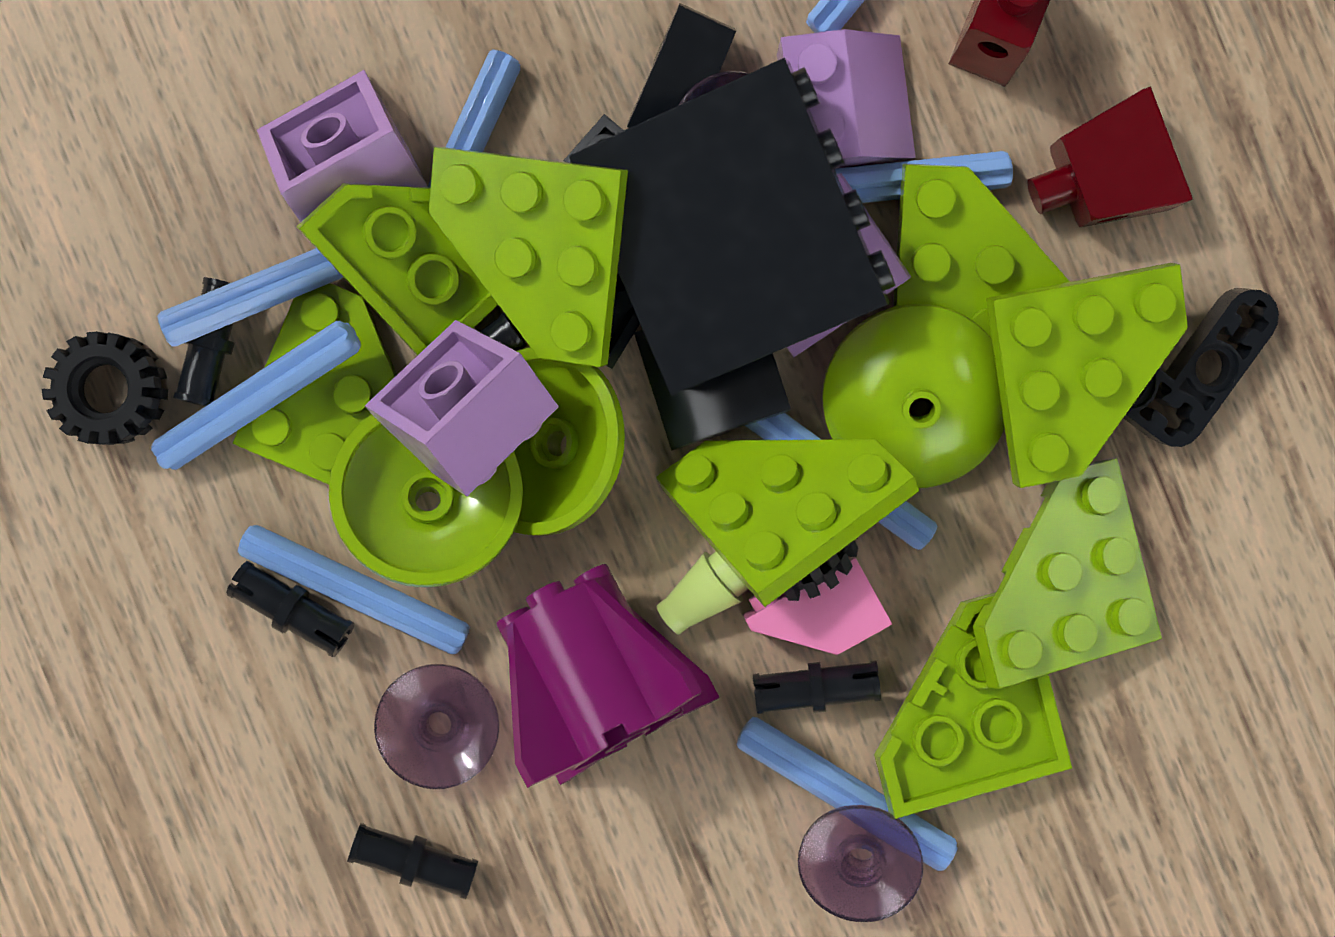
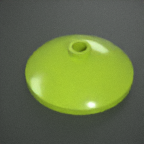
(911, 356)
(570, 485)
(379, 522)

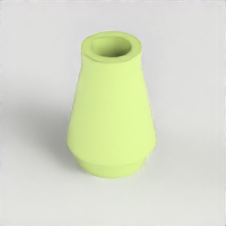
(701, 593)

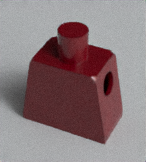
(1003, 22)
(1114, 166)

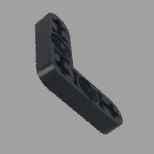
(1179, 383)

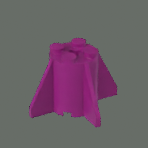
(590, 677)

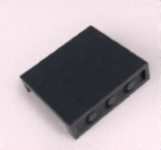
(739, 227)

